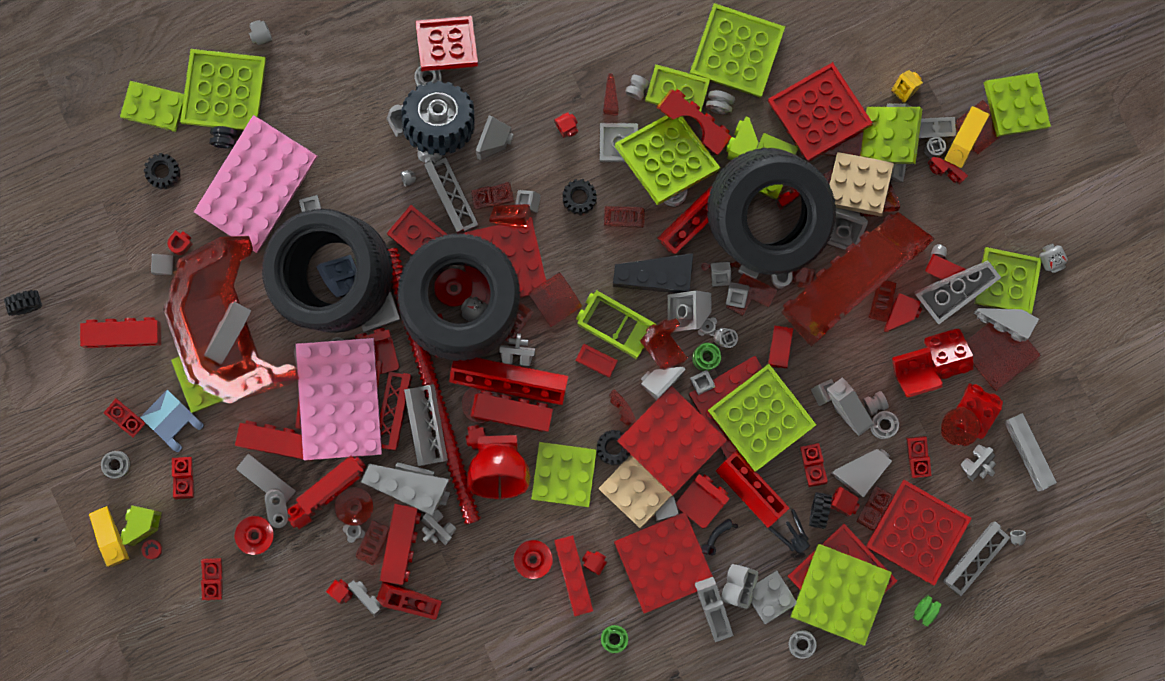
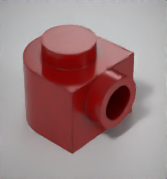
(566, 125)
(179, 243)
(472, 437)
(298, 516)
(594, 562)
(339, 591)

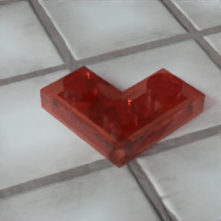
(757, 292)

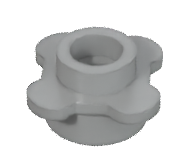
(711, 330)
(353, 536)

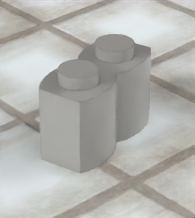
(739, 586)

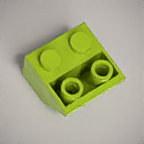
(744, 141)
(140, 525)

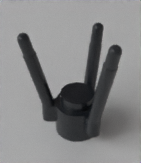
(799, 541)

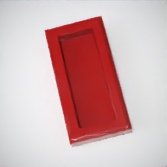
(596, 360)

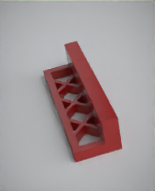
(399, 409)

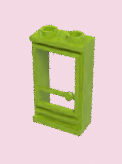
(633, 345)

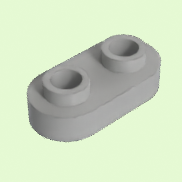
(276, 509)

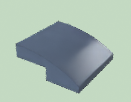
(338, 274)

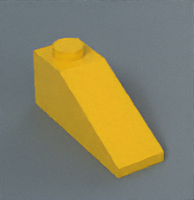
(907, 85)
(967, 137)
(108, 537)

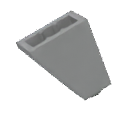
(849, 406)
(863, 472)

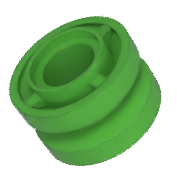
(714, 353)
(927, 610)
(623, 639)

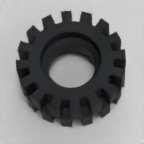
(153, 163)
(579, 185)
(23, 302)
(603, 453)
(820, 510)

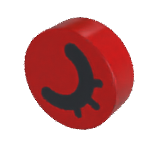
(151, 549)

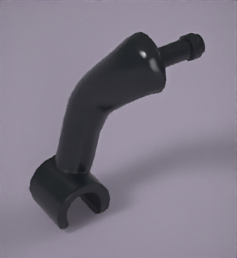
(709, 548)

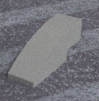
(227, 332)
(264, 477)
(714, 609)

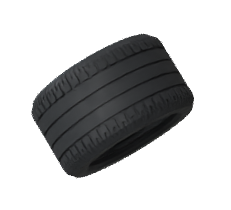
(736, 189)
(287, 264)
(451, 339)

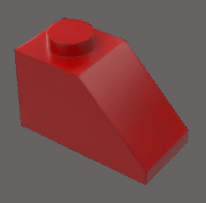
(903, 312)
(844, 502)

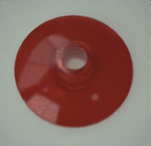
(352, 497)

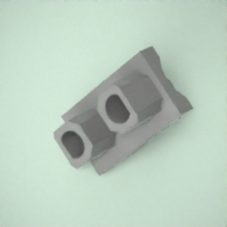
(508, 351)
(974, 469)
(434, 530)

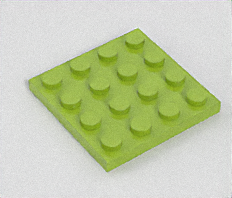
(737, 50)
(222, 89)
(667, 157)
(761, 417)
(841, 594)

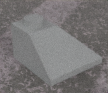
(493, 138)
(847, 228)
(689, 309)
(661, 380)

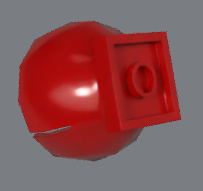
(498, 458)

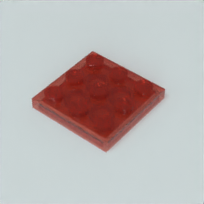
(999, 355)

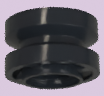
(222, 137)

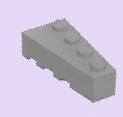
(954, 292)
(412, 488)

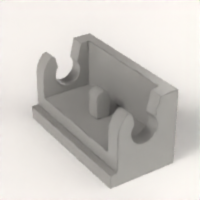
(937, 127)

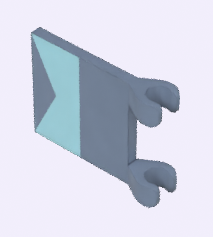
(168, 417)

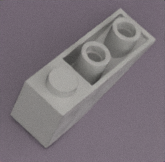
(1014, 321)

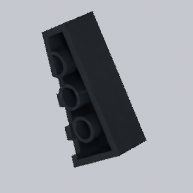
(659, 274)

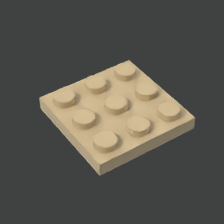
(860, 183)
(635, 492)

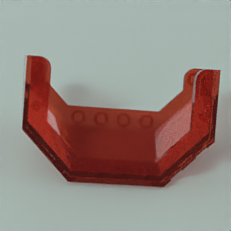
(855, 275)
(193, 312)

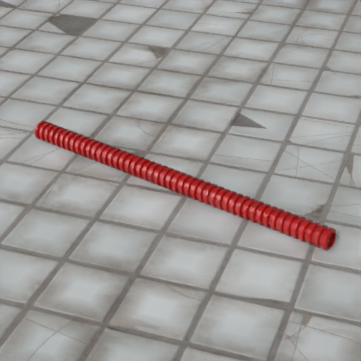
(428, 378)

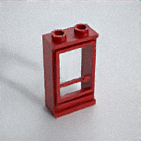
(332, 485)

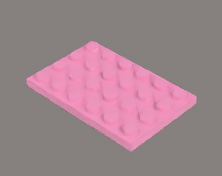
(256, 183)
(338, 399)

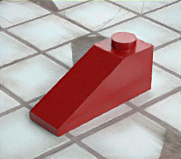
(408, 601)

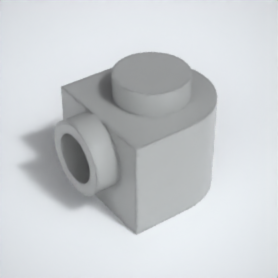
(260, 32)
(781, 281)

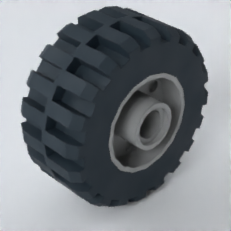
(438, 118)

